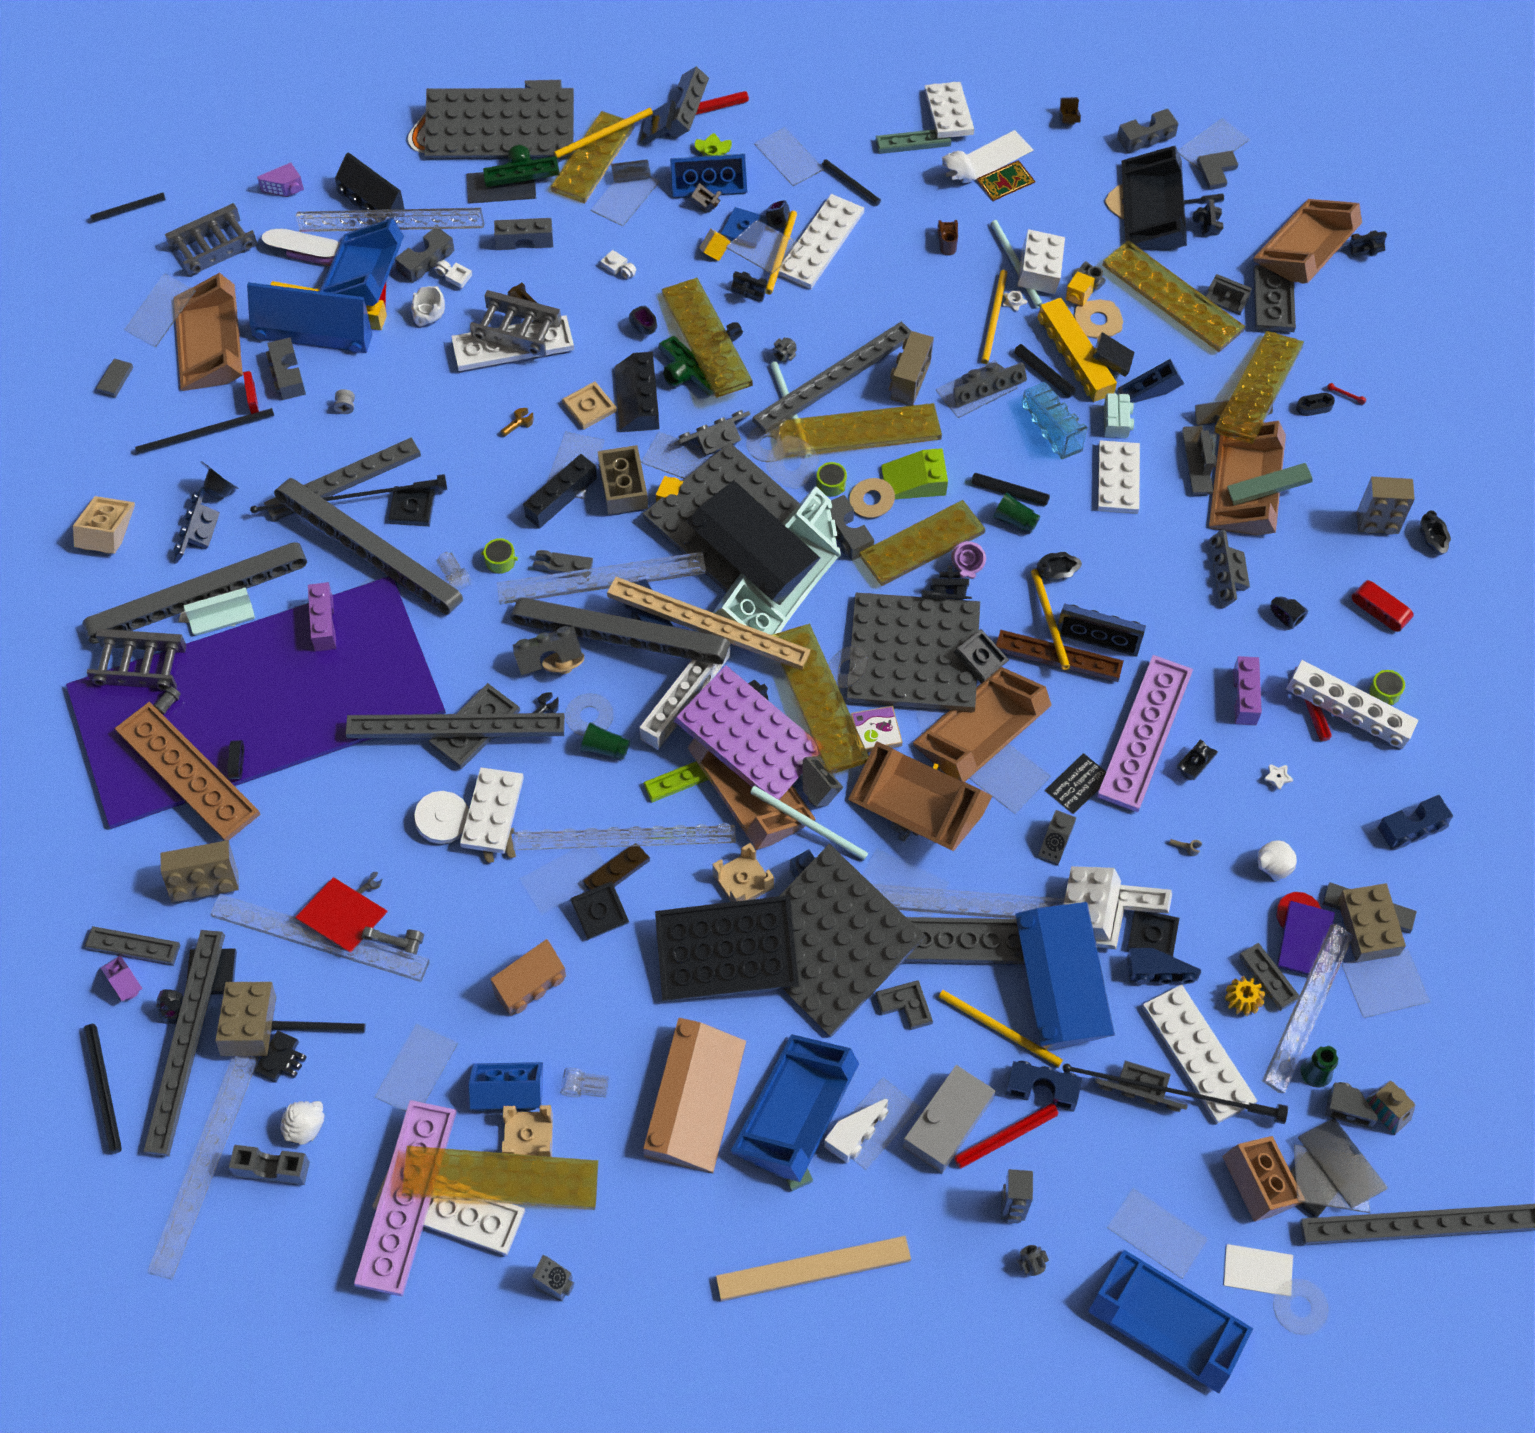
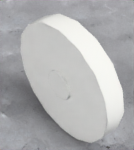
(441, 817)

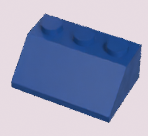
(506, 1085)

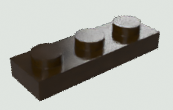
(618, 868)

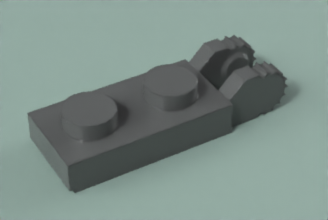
(560, 562)

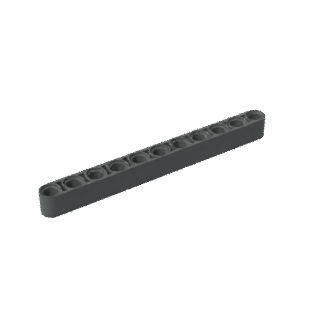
(368, 546)
(221, 581)
(622, 630)

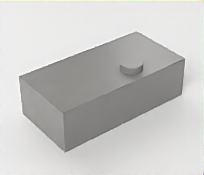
(949, 1119)

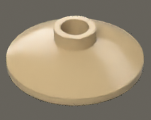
(554, 664)

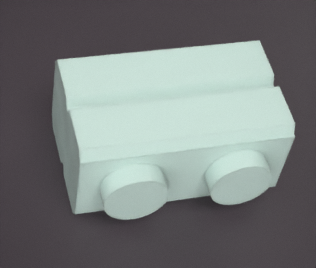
(1117, 416)

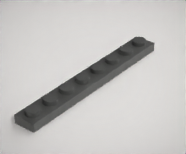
(355, 473)

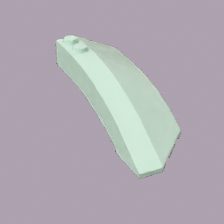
(750, 606)

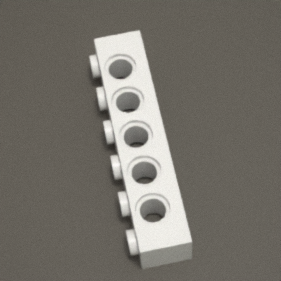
(687, 686)
(1352, 704)

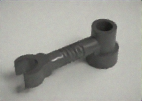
(410, 944)

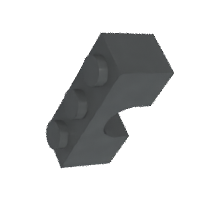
(1161, 127)
(510, 231)
(415, 264)
(288, 380)
(851, 539)
(562, 641)
(254, 1164)
(1016, 1195)

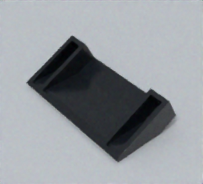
(1154, 200)
(754, 541)

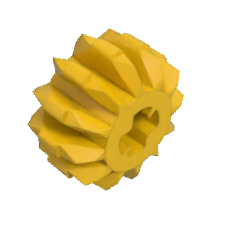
(1251, 1002)

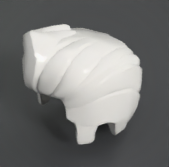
(959, 166)
(427, 305)
(1277, 859)
(302, 1121)

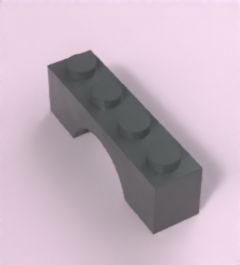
(692, 87)

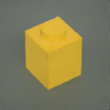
(1080, 288)
(668, 486)

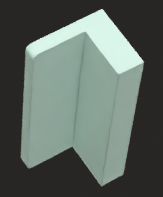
(219, 611)

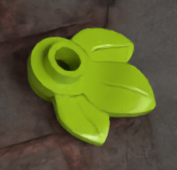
(713, 146)

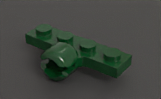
(520, 168)
(683, 365)

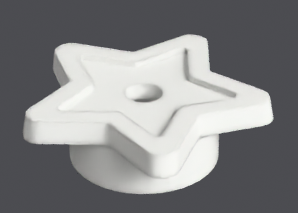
(1014, 295)
(1278, 781)

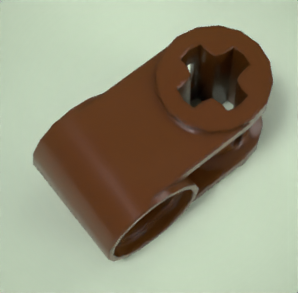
(948, 236)

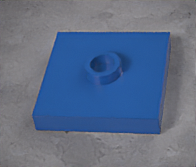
(740, 221)

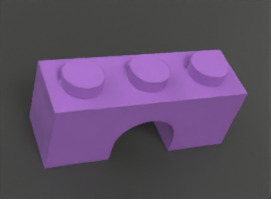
(321, 619)
(1247, 680)

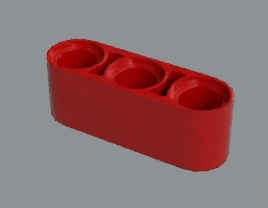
(1382, 606)

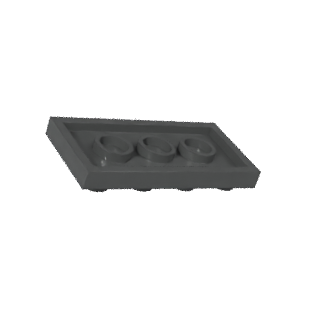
(1273, 301)
(463, 749)

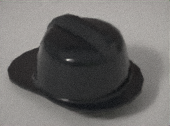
(216, 485)

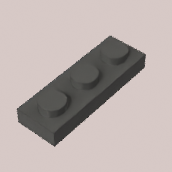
(1269, 976)

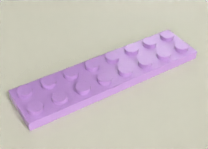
(1145, 733)
(398, 1217)

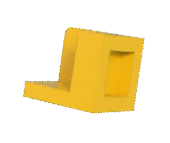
(714, 244)

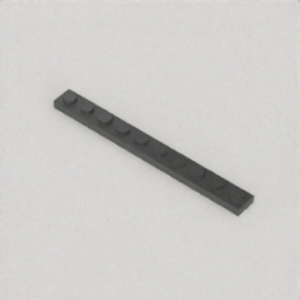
(831, 378)
(455, 725)
(184, 1043)
(1418, 1224)

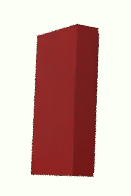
(250, 392)

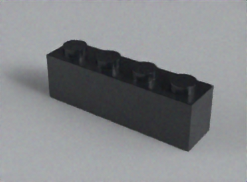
(560, 491)

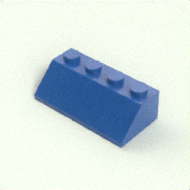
(713, 172)

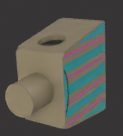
(1391, 1106)

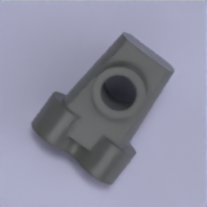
(1093, 271)

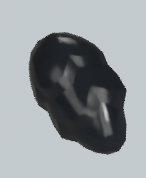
(1435, 532)
(1058, 565)

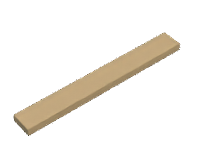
(813, 1268)

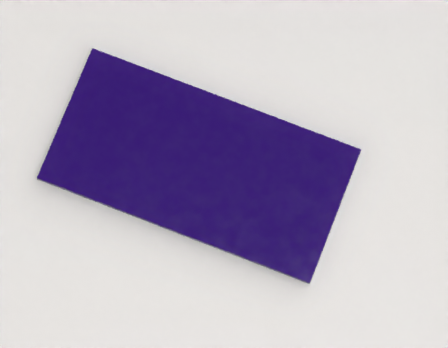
(263, 689)

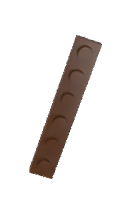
(1045, 652)

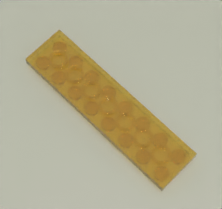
(1173, 296)
(707, 337)
(1259, 387)
(865, 428)
(823, 705)
(500, 1177)

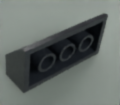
(366, 187)
(637, 393)
(1101, 629)

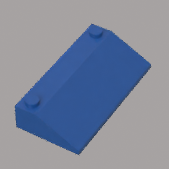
(364, 261)
(309, 317)
(1064, 975)
(796, 1106)
(1171, 1321)

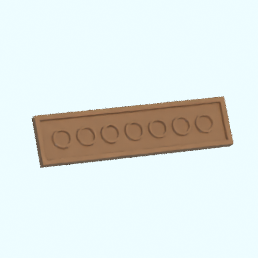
(188, 772)

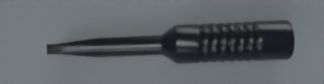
(1216, 197)
(941, 595)

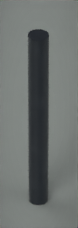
(851, 182)
(127, 207)
(319, 1026)

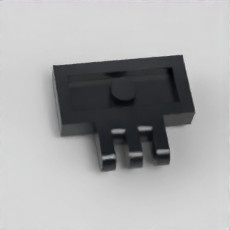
(280, 1058)

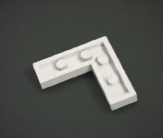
(1136, 899)

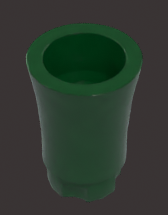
(1016, 514)
(604, 742)
(1319, 1067)

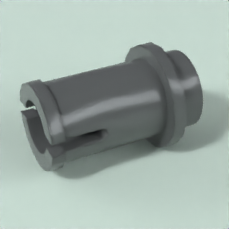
(167, 699)

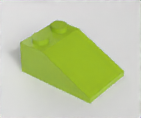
(917, 474)

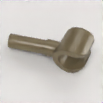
(1189, 847)

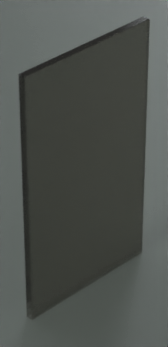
(480, 193)
(1342, 1163)

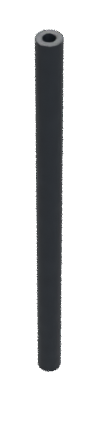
(204, 431)

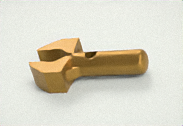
(519, 420)

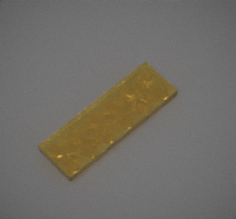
(591, 161)
(922, 542)

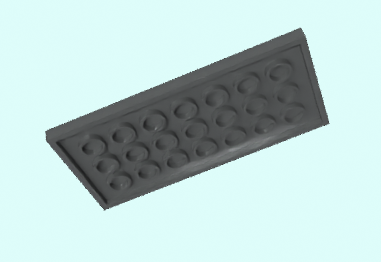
(492, 120)

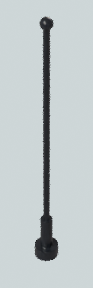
(439, 482)
(1279, 1113)

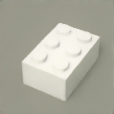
(1041, 261)
(1100, 890)

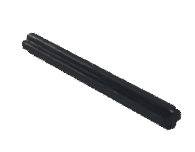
(102, 1089)

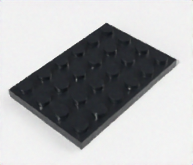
(726, 948)

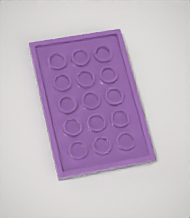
(747, 733)

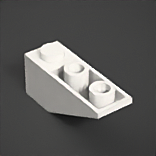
(851, 1131)

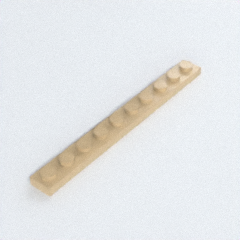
(708, 623)

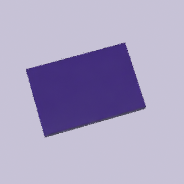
(1303, 936)

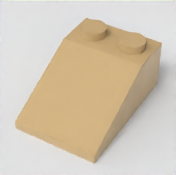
(102, 525)

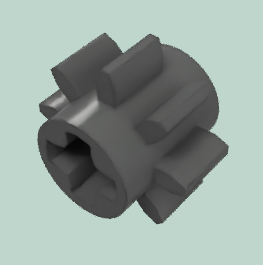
(784, 349)
(1032, 1260)

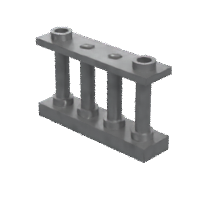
(205, 226)
(521, 308)
(136, 640)

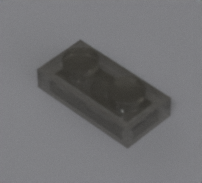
(630, 171)

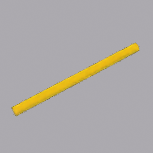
(602, 133)
(787, 232)
(994, 317)
(1050, 619)
(1000, 1028)

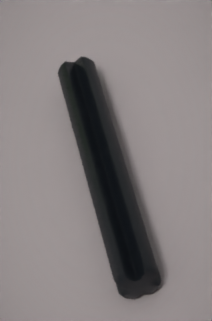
(1044, 370)
(1010, 488)

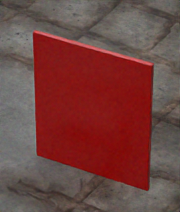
(341, 914)

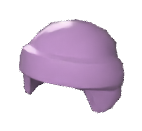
(968, 559)

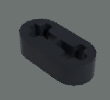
(1315, 403)
(236, 759)

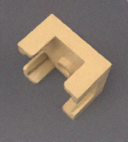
(743, 876)
(528, 1131)

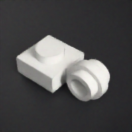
(615, 262)
(456, 275)

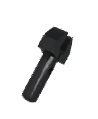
(734, 330)
(550, 707)

